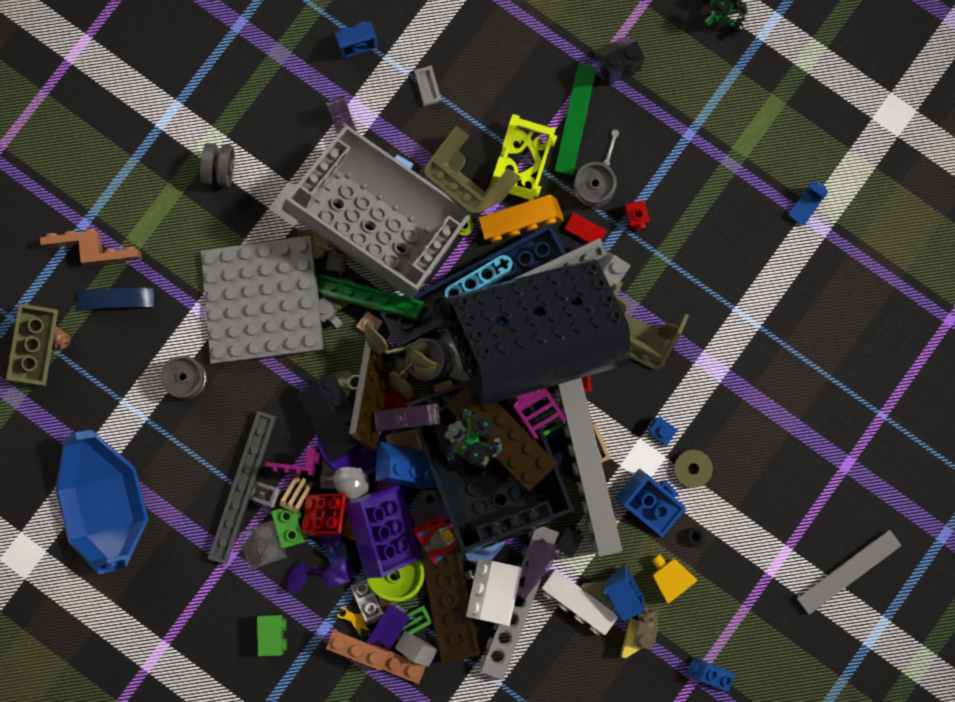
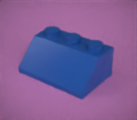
(403, 467)

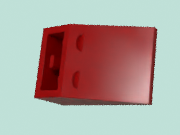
(323, 515)

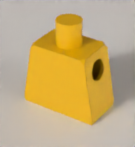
(671, 578)

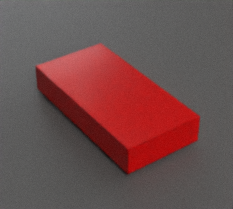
(584, 229)

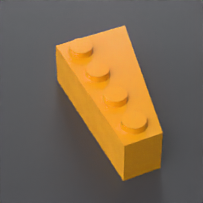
(521, 218)

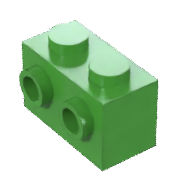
(288, 527)
(270, 635)

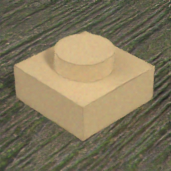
(371, 319)

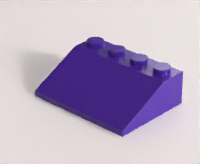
(383, 531)

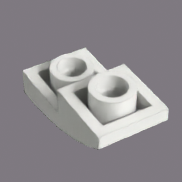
(367, 602)

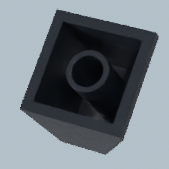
(618, 59)

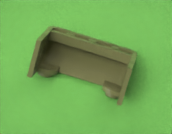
(445, 172)
(648, 343)

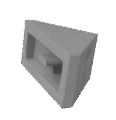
(266, 494)
(416, 649)

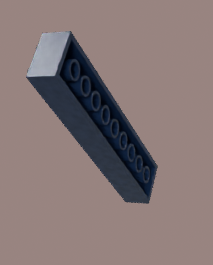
(525, 256)

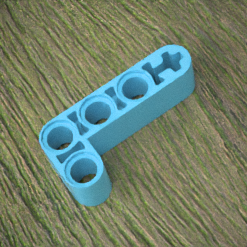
(476, 276)

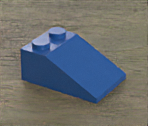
(640, 501)

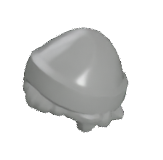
(351, 482)

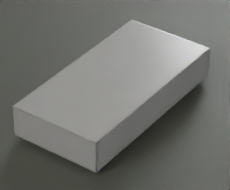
(427, 86)

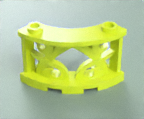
(516, 134)

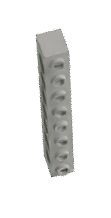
(499, 668)

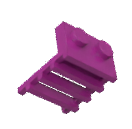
(524, 401)
(313, 459)

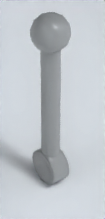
(615, 133)

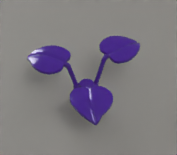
(337, 574)

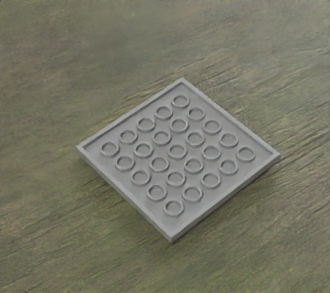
(262, 300)

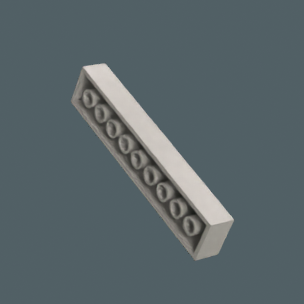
(588, 468)

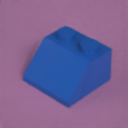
(356, 39)
(624, 594)

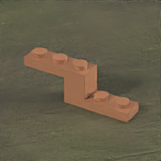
(90, 247)
(375, 656)

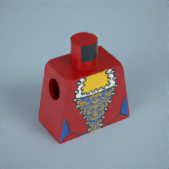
(436, 538)

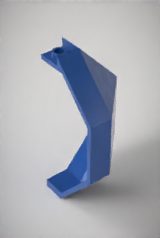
(99, 501)

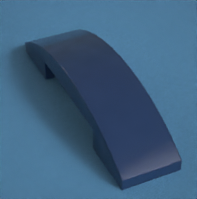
(115, 298)

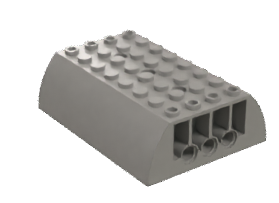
(381, 194)

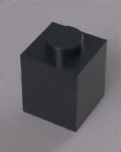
(570, 540)

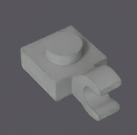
(327, 312)

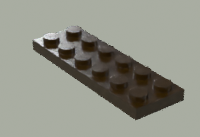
(370, 396)
(519, 451)
(449, 606)

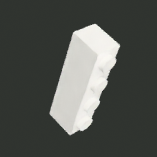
(580, 602)

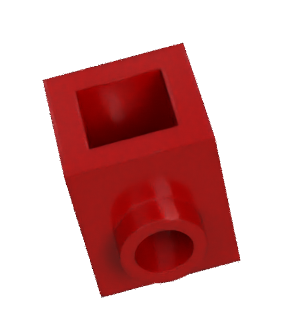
(637, 215)

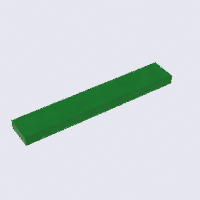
(575, 119)
(369, 297)

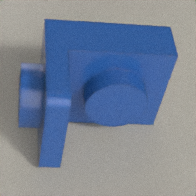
(661, 430)

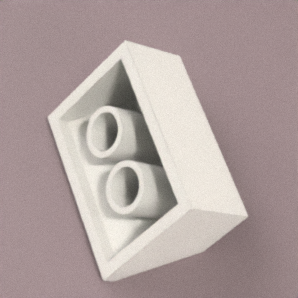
(494, 592)

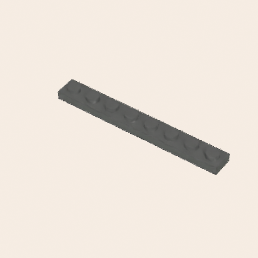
(242, 488)

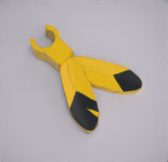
(358, 622)

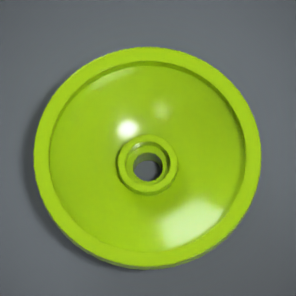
(407, 583)

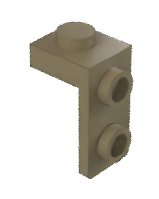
(646, 629)

